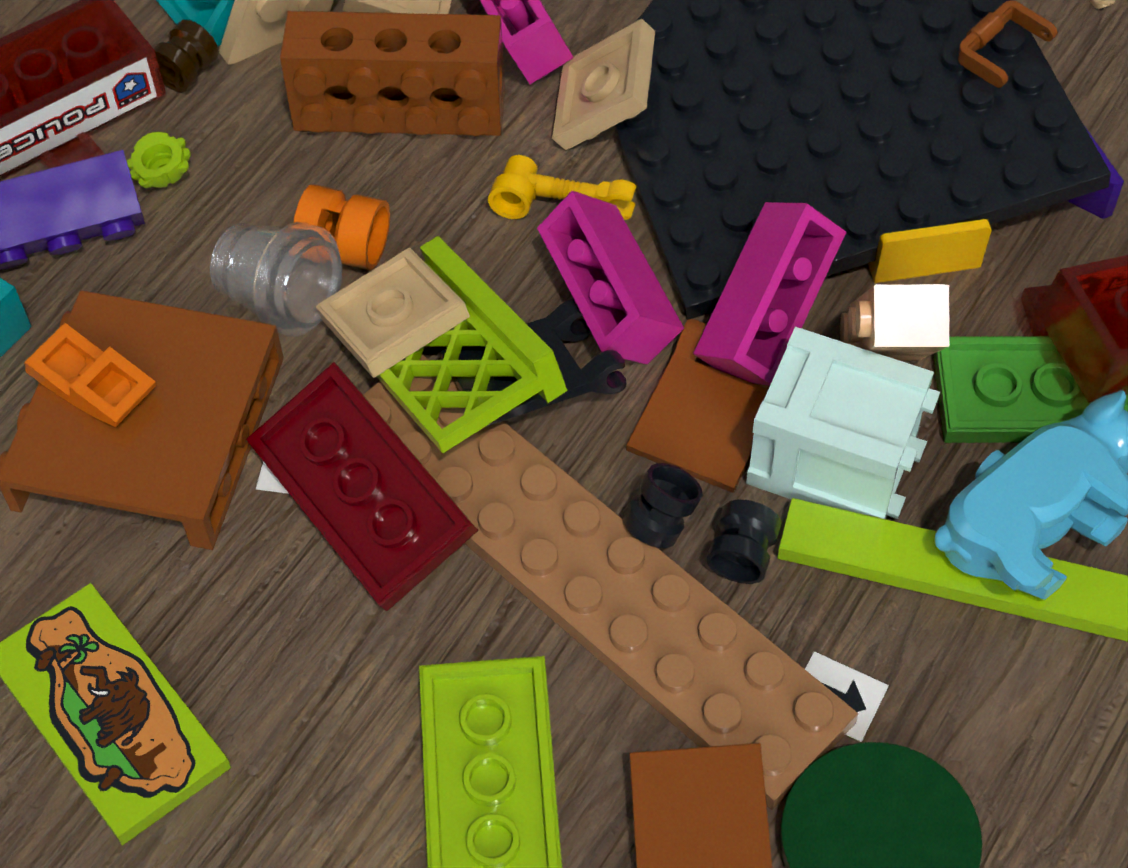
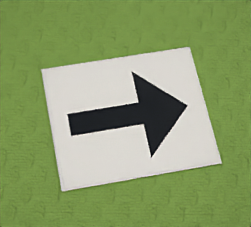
(851, 686)

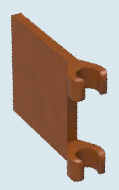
(699, 417)
(700, 808)

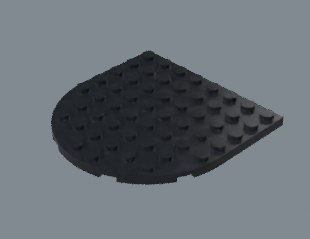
(843, 113)

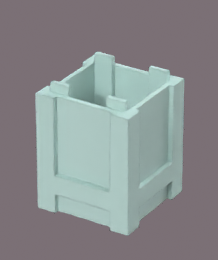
(840, 426)

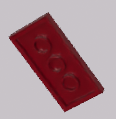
(361, 486)

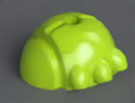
(158, 160)

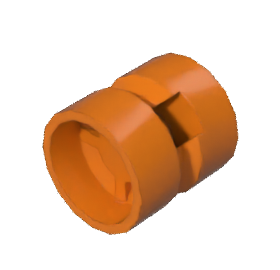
(356, 224)

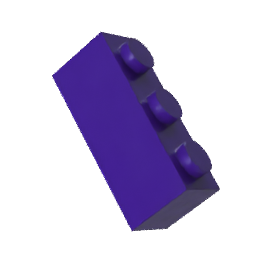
(66, 206)

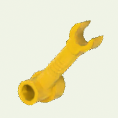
(520, 184)

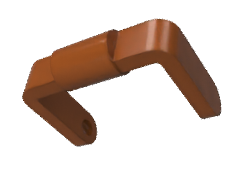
(989, 27)

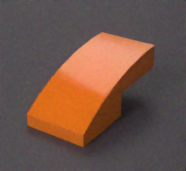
(87, 377)

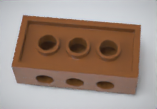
(394, 72)

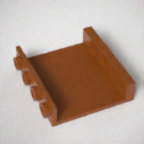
(180, 444)

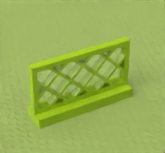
(491, 325)

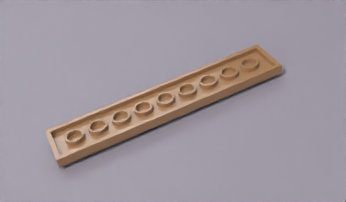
(627, 599)

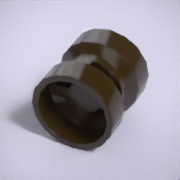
(185, 53)

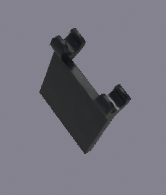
(559, 325)

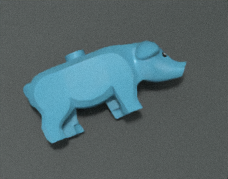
(1037, 492)

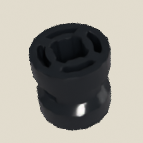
(659, 511)
(742, 547)

